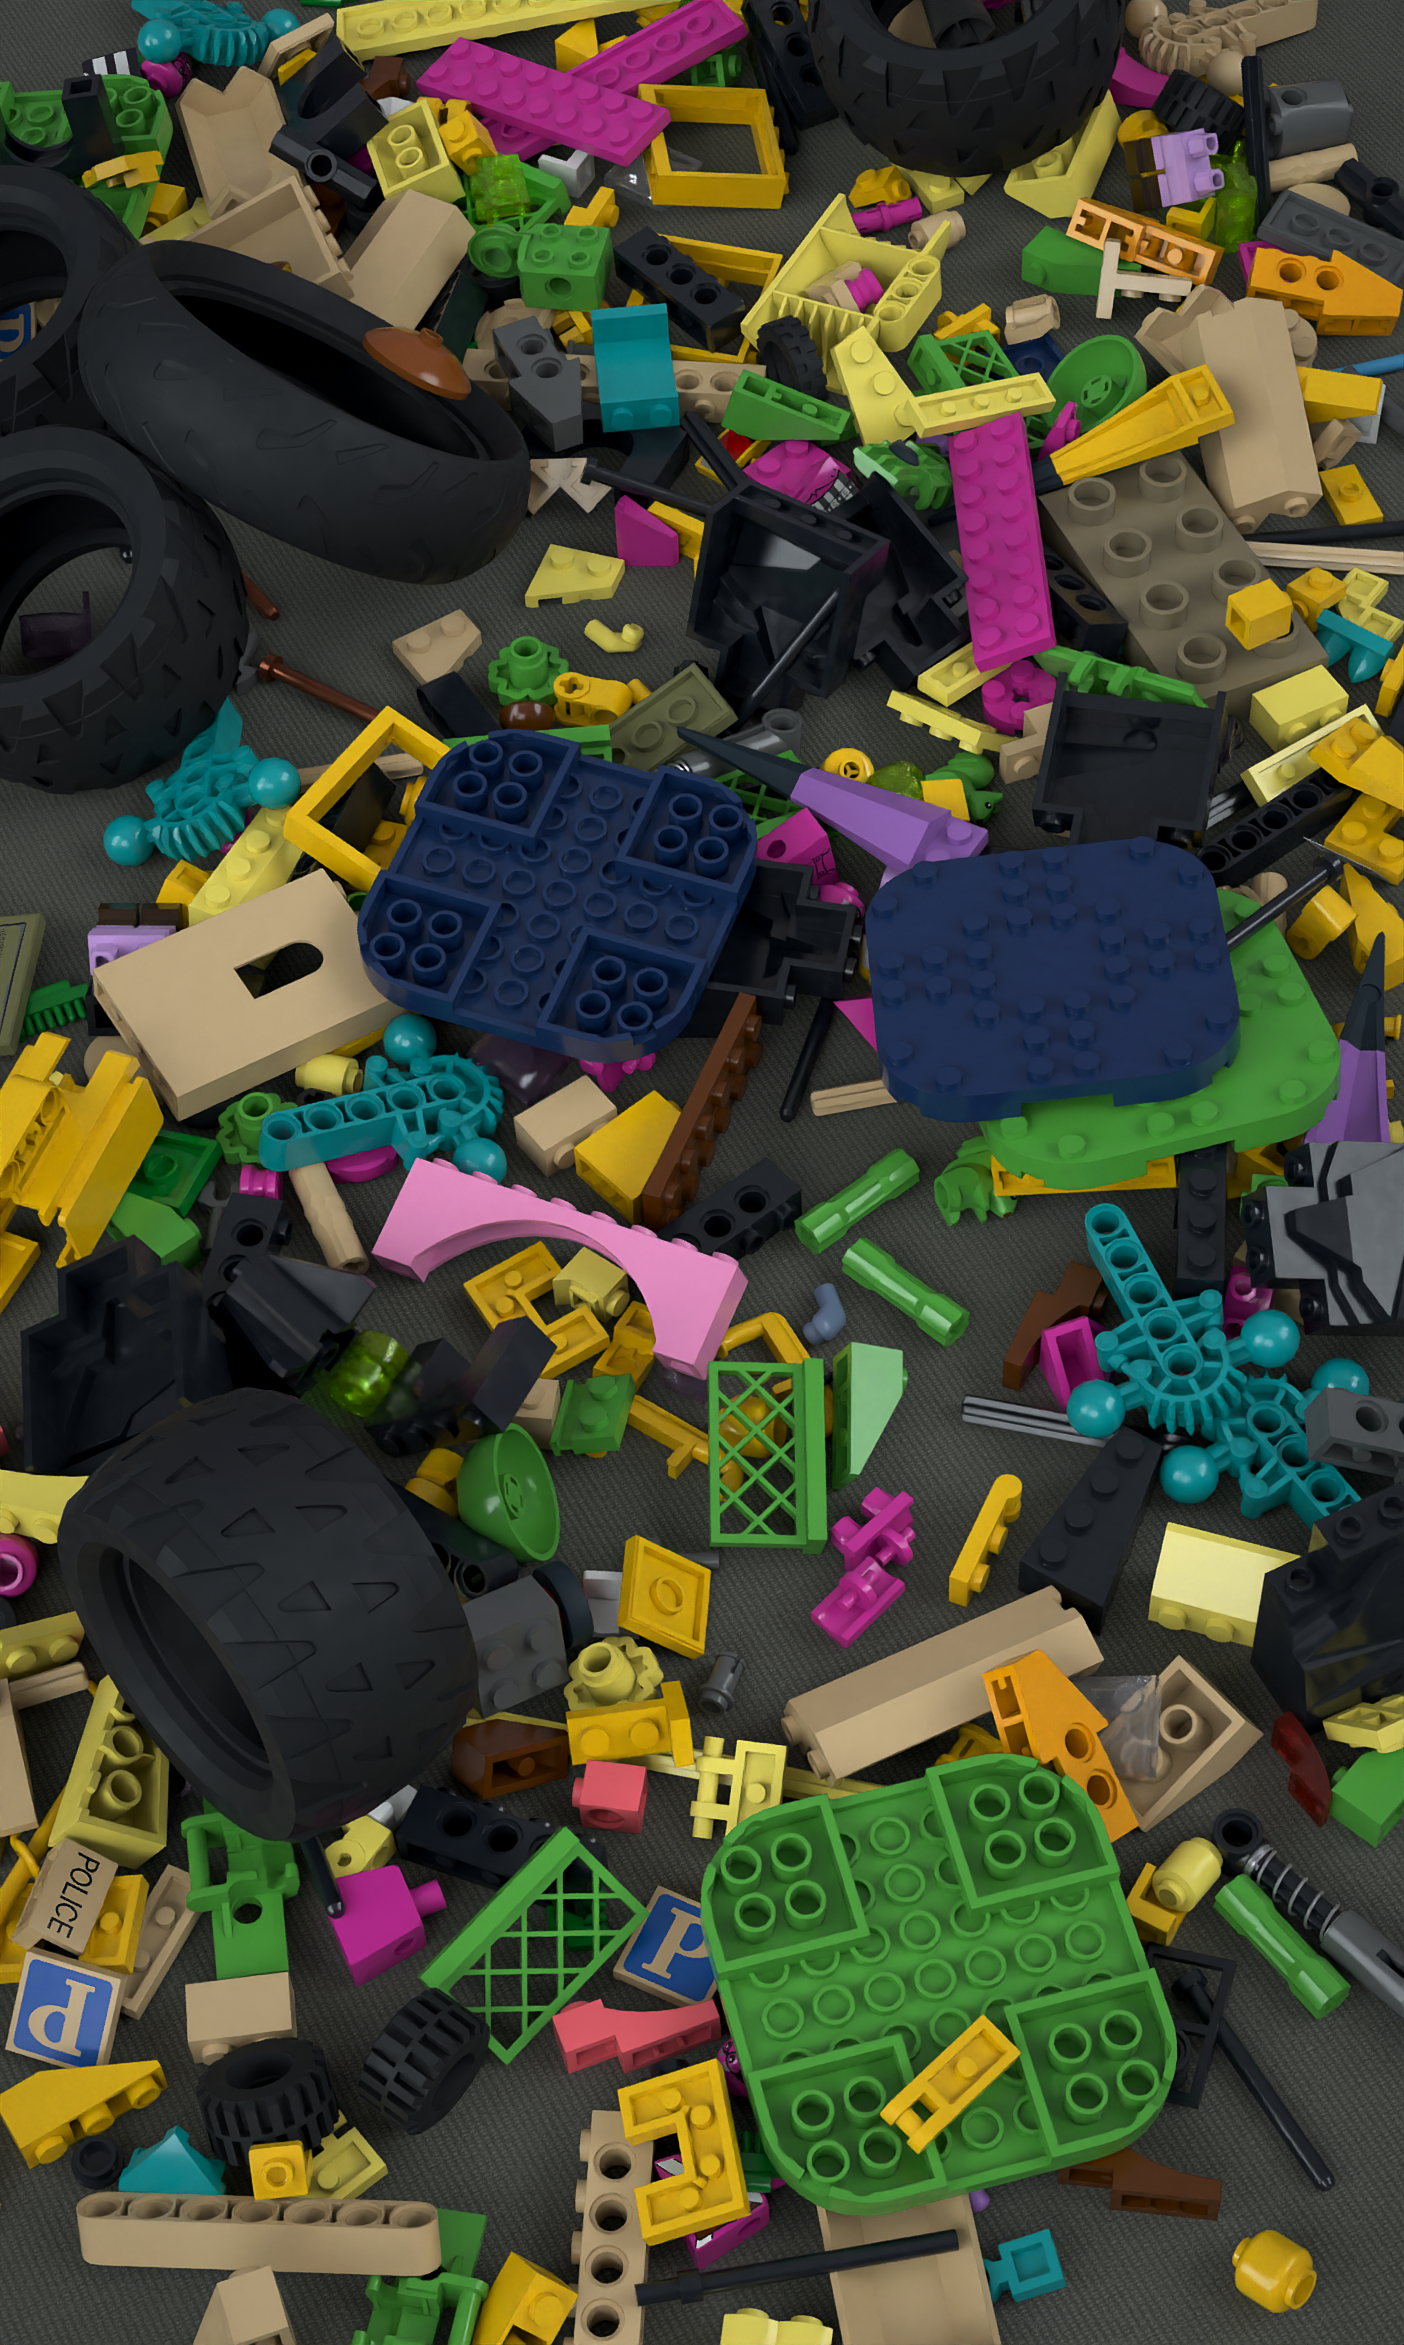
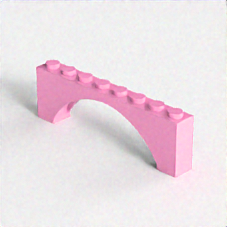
(453, 1212)

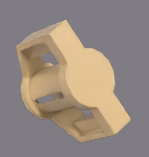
(1031, 318)

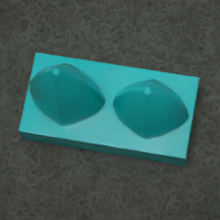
(1367, 649)

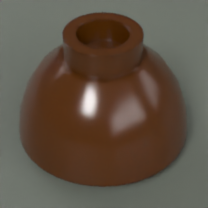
(527, 716)

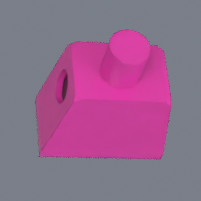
(382, 1920)

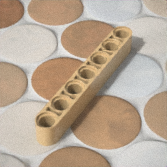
(244, 2232)

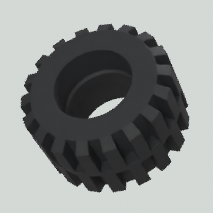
(1192, 105)
(424, 2061)
(266, 2096)

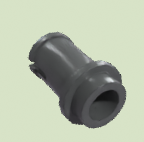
(717, 1692)

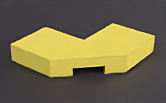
(1359, 605)

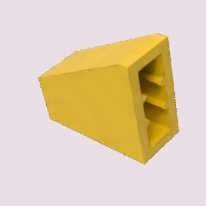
(625, 1152)

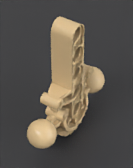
(1214, 38)

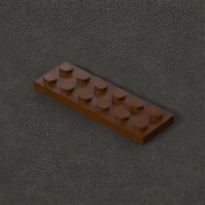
(704, 1116)

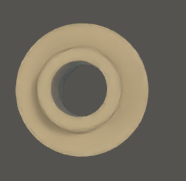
(925, 228)

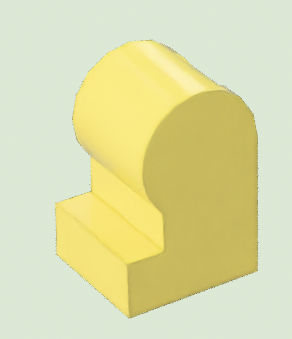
(363, 1848)

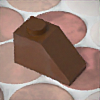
(508, 1756)

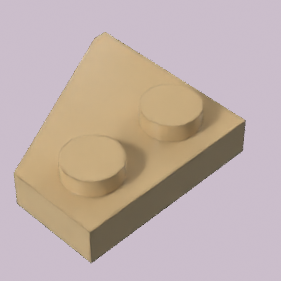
(438, 646)

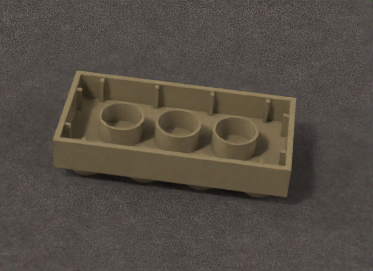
(1167, 564)

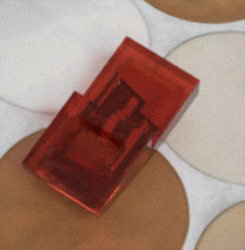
(1308, 1776)

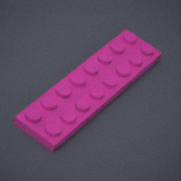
(643, 58)
(545, 101)
(1001, 543)

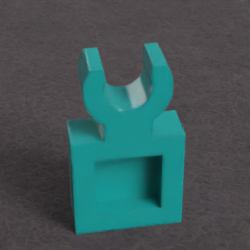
(1027, 2267)

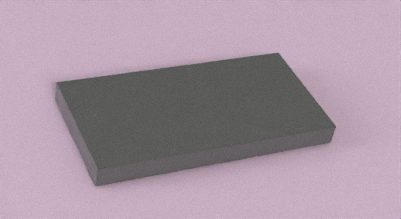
(1317, 230)

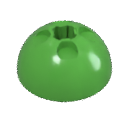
(1099, 378)
(510, 1495)

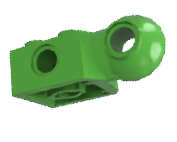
(555, 263)

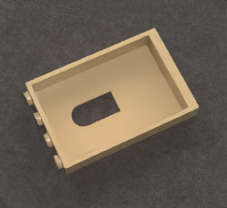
(283, 229)
(200, 1025)

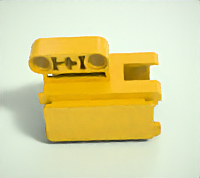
(72, 1142)

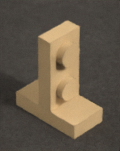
(1133, 283)

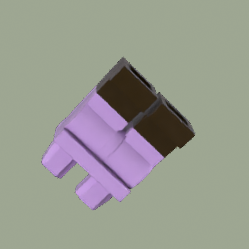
(1185, 164)
(122, 932)

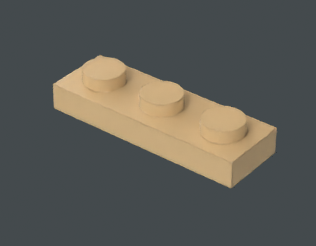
(162, 1935)

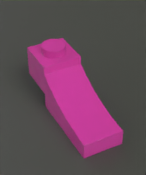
(1134, 83)

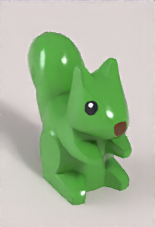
(976, 773)
(970, 1184)

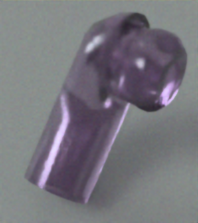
(684, 1384)

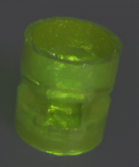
(368, 1375)

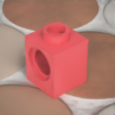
(611, 1796)

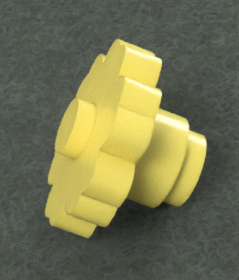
(612, 1674)

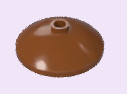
(419, 359)

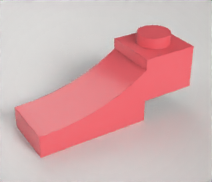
(594, 2033)

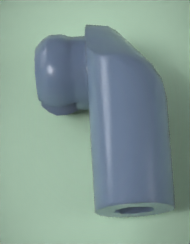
(828, 1319)

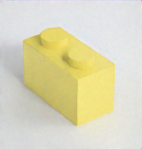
(1297, 707)

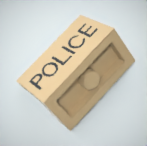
(65, 1898)

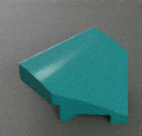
(173, 2169)

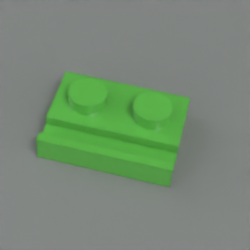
(593, 1415)

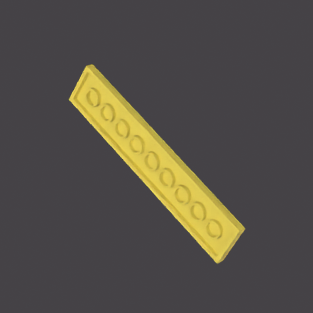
(416, 25)

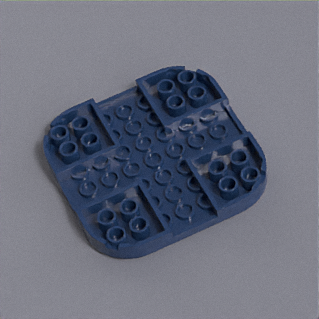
(559, 897)
(1050, 979)

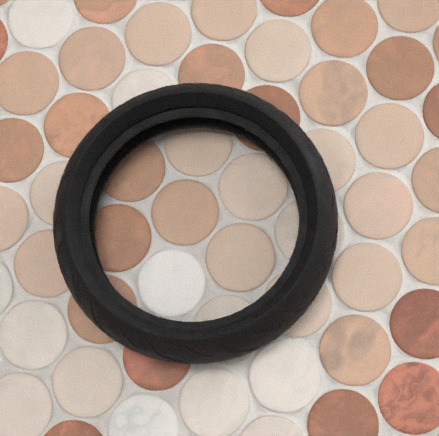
(284, 420)

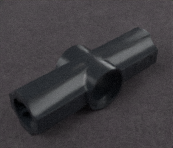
(304, 155)
(1374, 194)

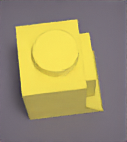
(592, 1282)

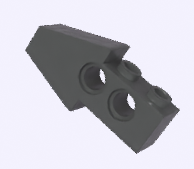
(541, 383)
(1356, 1432)

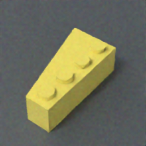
(115, 1786)

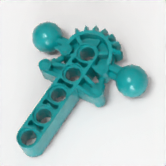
(208, 31)
(205, 798)
(434, 1106)
(1194, 1344)
(1192, 1473)

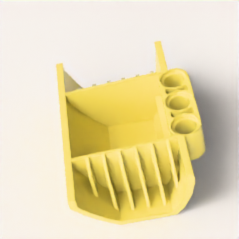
(906, 275)

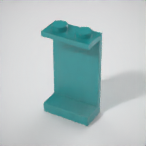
(634, 368)

